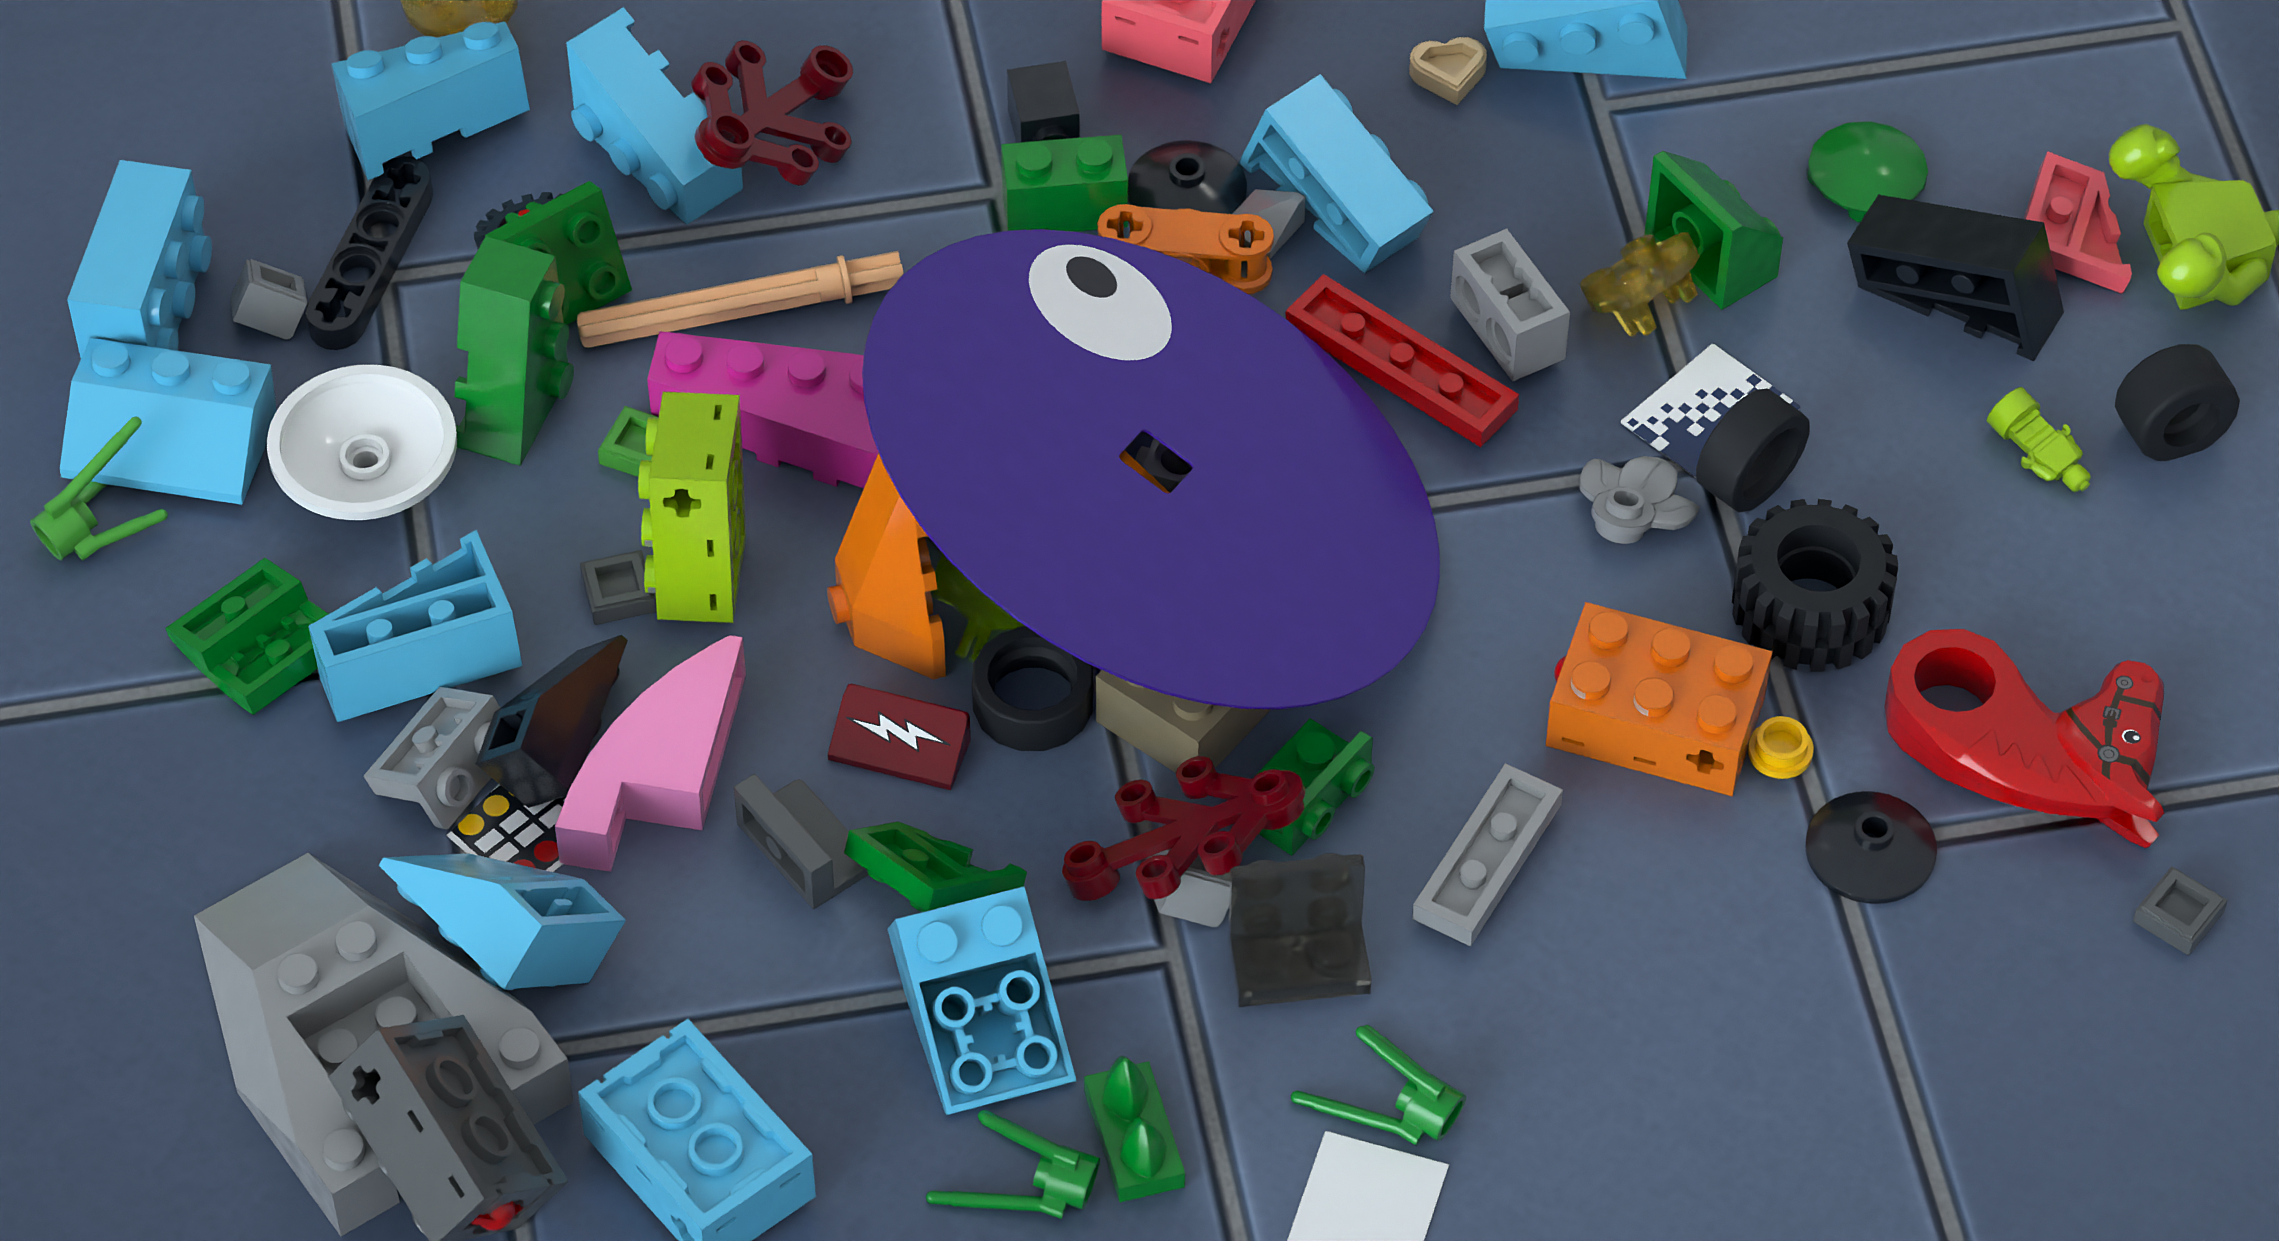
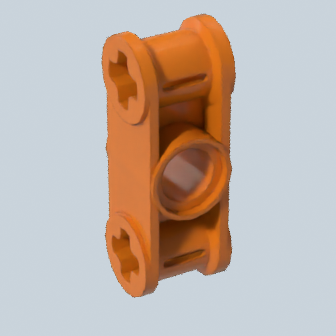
(1200, 239)

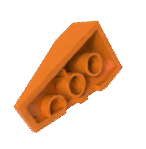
(888, 581)

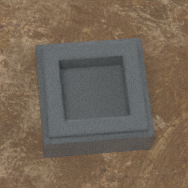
(617, 587)
(2180, 910)

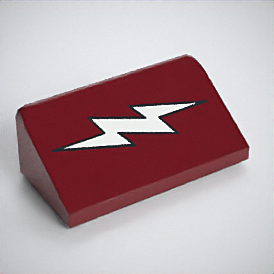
(900, 736)

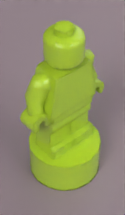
(2049, 451)

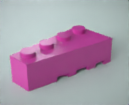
(793, 400)

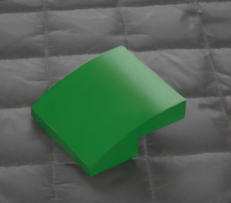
(252, 635)

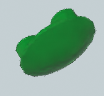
(1866, 160)

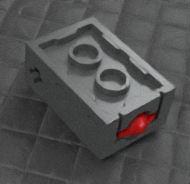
(447, 1129)

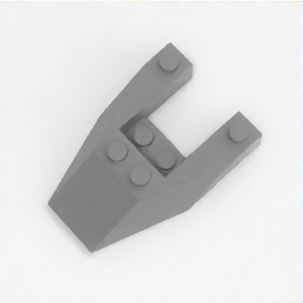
(306, 976)

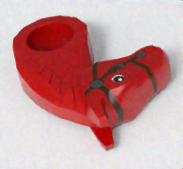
(2017, 750)

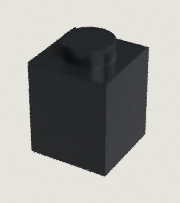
(1042, 103)

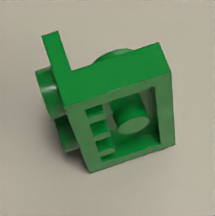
(1329, 772)

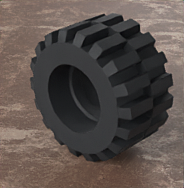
(1823, 546)

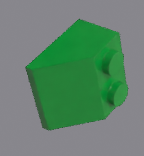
(1733, 241)

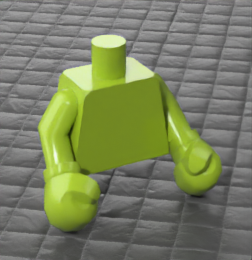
(2203, 229)

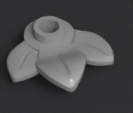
(1634, 498)

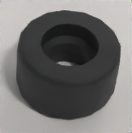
(2177, 402)

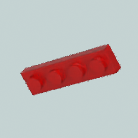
(1403, 360)

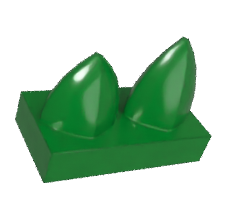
(1134, 1130)

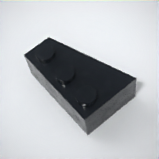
(1962, 263)

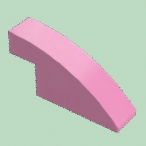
(655, 758)

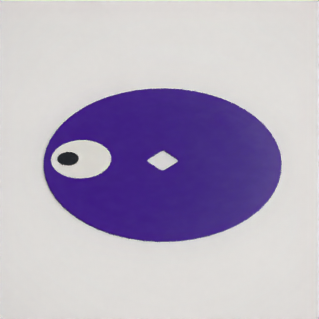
(1268, 574)

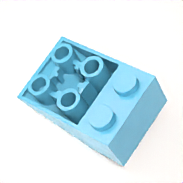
(510, 917)
(982, 1000)

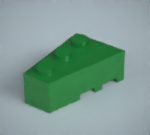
(514, 347)

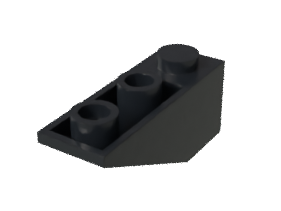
(547, 729)

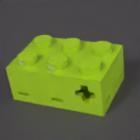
(694, 506)

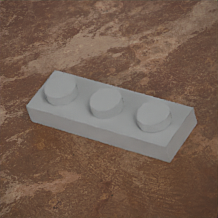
(1487, 854)

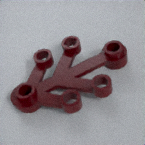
(730, 138)
(1191, 829)

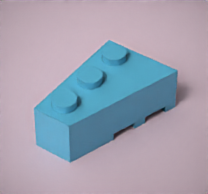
(1589, 36)
(643, 119)
(1346, 174)
(419, 636)

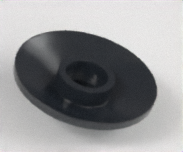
(1186, 177)
(1866, 866)

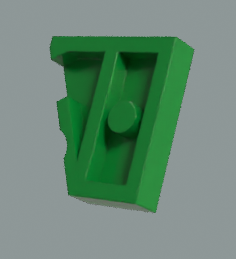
(926, 868)

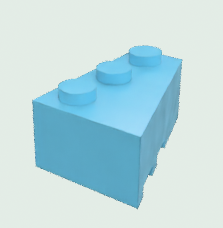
(428, 90)

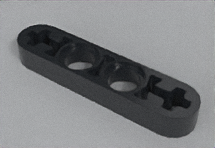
(378, 254)

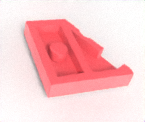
(2078, 222)

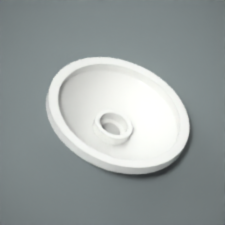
(358, 421)

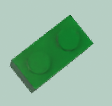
(1062, 182)

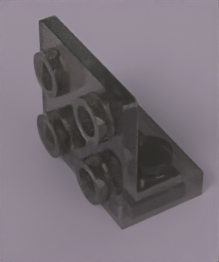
(1298, 929)

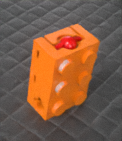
(1658, 698)

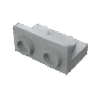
(437, 755)

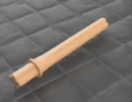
(740, 299)

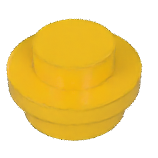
(1781, 748)

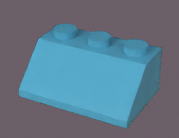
(198, 416)

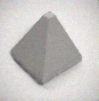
(1280, 208)

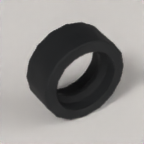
(1752, 450)
(1027, 727)

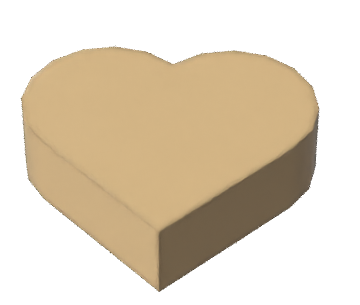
(1448, 68)

